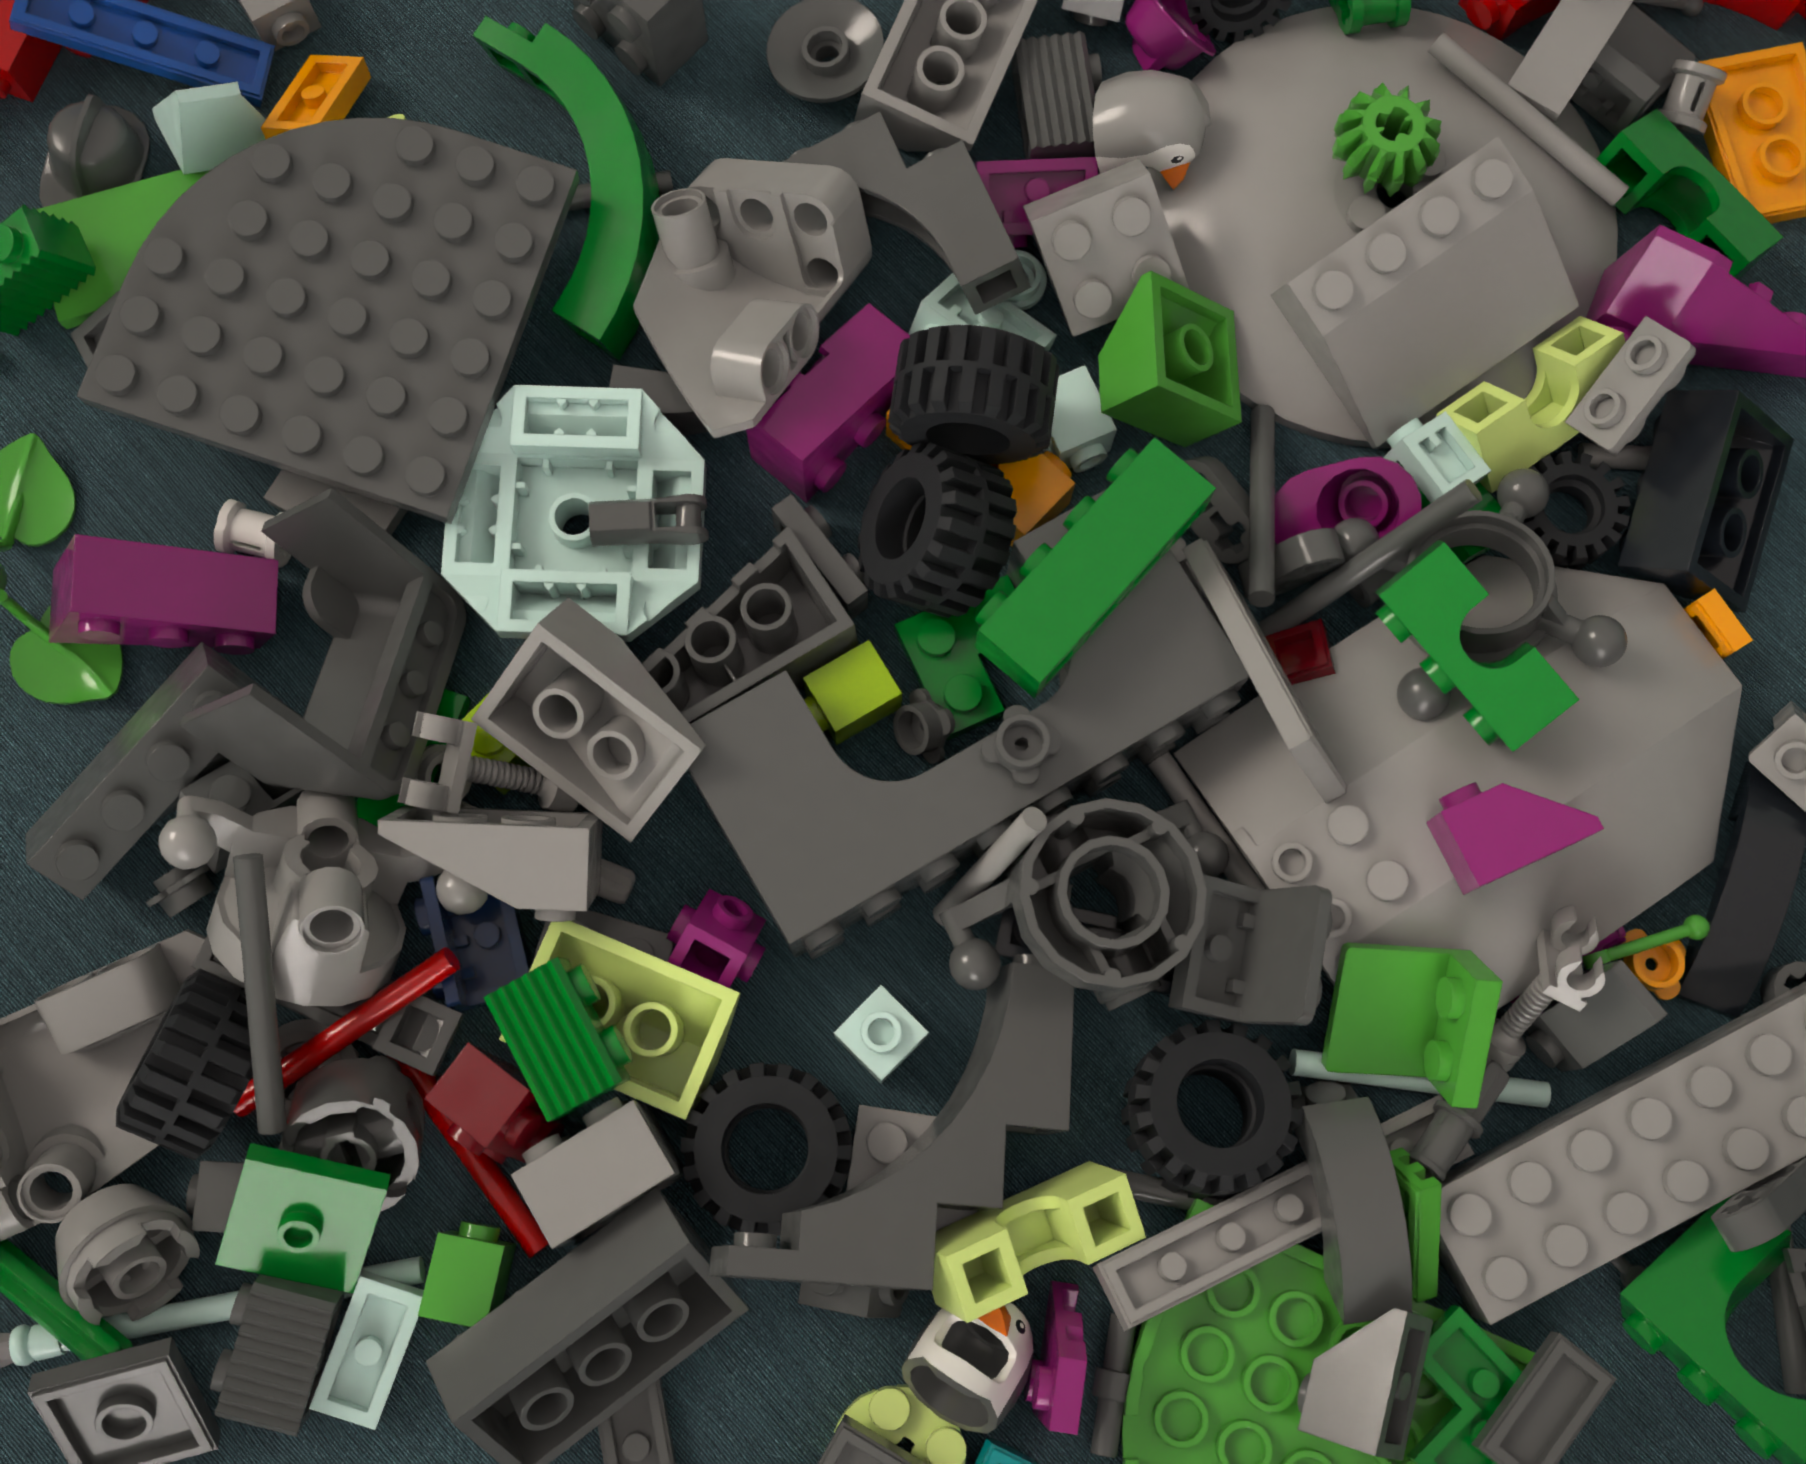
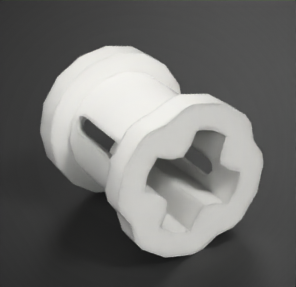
(241, 531)

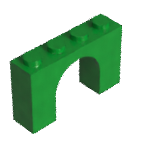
(1684, 1312)

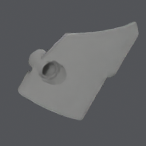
(746, 278)
(67, 1072)

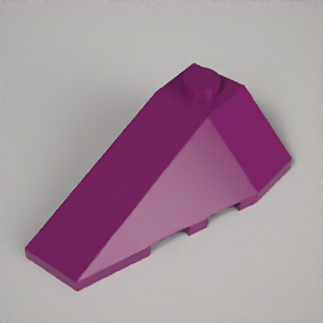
(1696, 297)

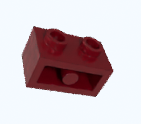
(490, 1106)

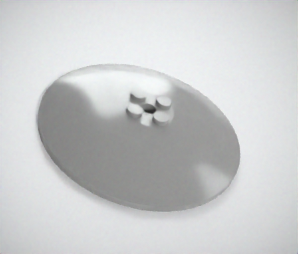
(1275, 202)

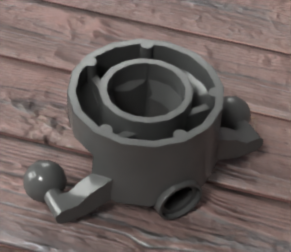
(1145, 861)

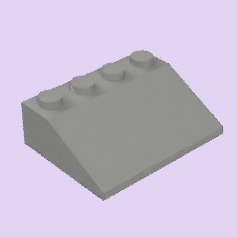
(1431, 293)

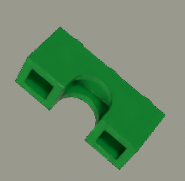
(1683, 186)
(1508, 696)

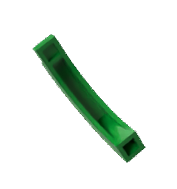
(622, 180)

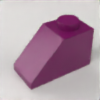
(1503, 831)

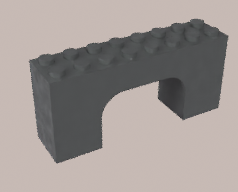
(849, 846)

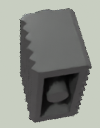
(1056, 95)
(276, 1353)

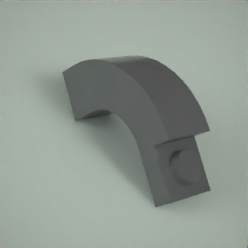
(1358, 1202)

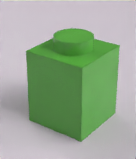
(467, 1274)

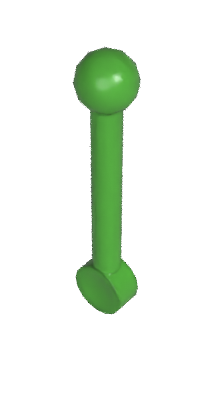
(1694, 927)

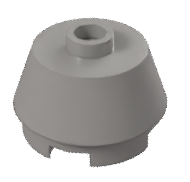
(122, 1253)

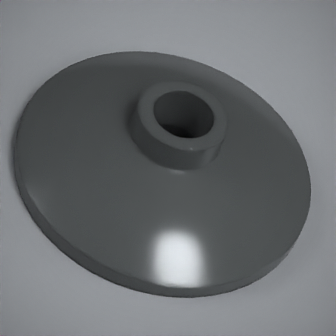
(819, 31)

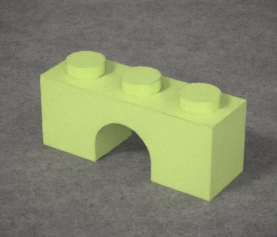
(1520, 431)
(1067, 1217)

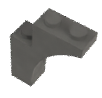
(934, 200)

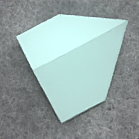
(207, 125)

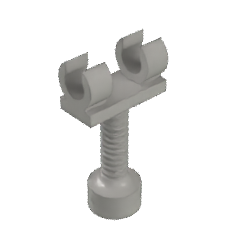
(461, 767)
(1559, 979)

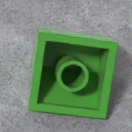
(1171, 363)

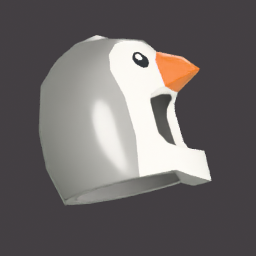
(1150, 119)

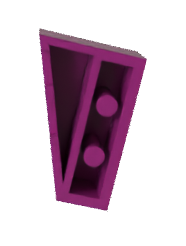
(831, 406)

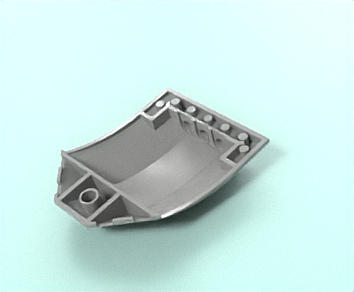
(1636, 750)

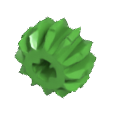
(1386, 139)

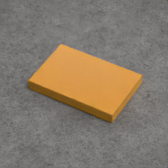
(1761, 128)

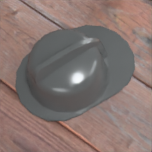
(92, 151)

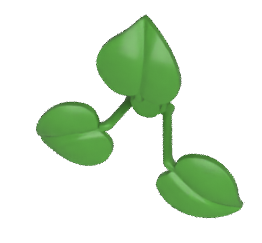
(36, 510)

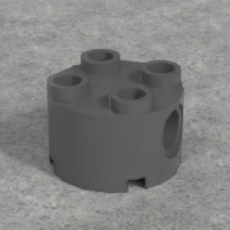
(359, 1117)

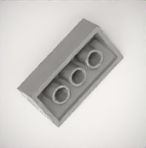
(943, 69)

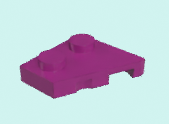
(1058, 1378)

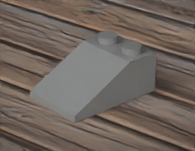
(591, 719)
(515, 855)

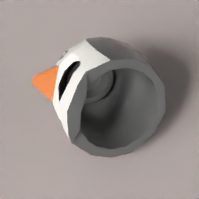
(972, 1368)

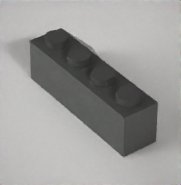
(133, 778)

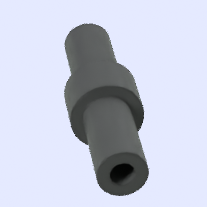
(1111, 1387)

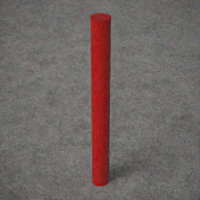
(359, 1022)
(485, 1174)

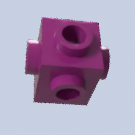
(717, 939)

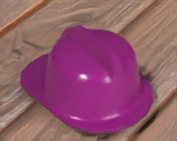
(1165, 34)
(1344, 490)

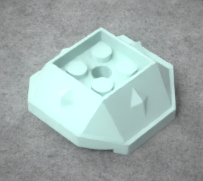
(538, 468)

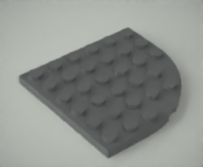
(339, 304)

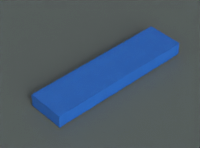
(150, 41)

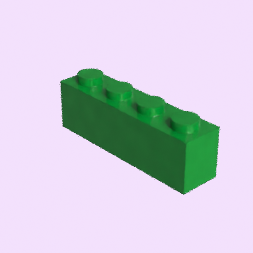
(1093, 566)

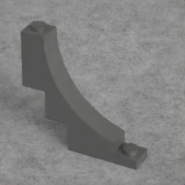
(887, 1225)

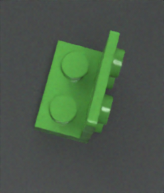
(1413, 1016)

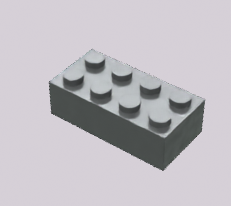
(585, 1336)

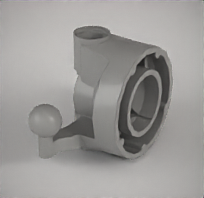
(327, 891)

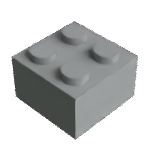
(1101, 242)
(598, 1173)

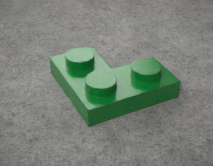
(950, 665)
(1473, 1378)

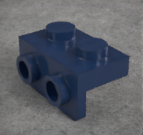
(485, 942)

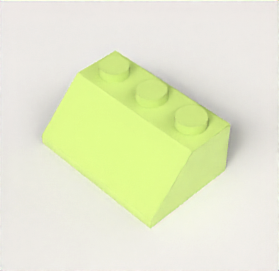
(664, 1013)

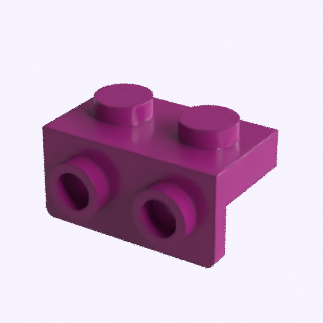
(1020, 182)

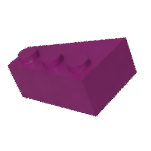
(161, 596)

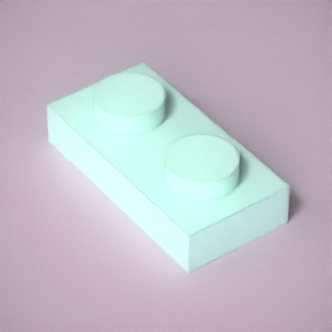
(368, 1350)

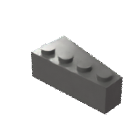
(765, 623)

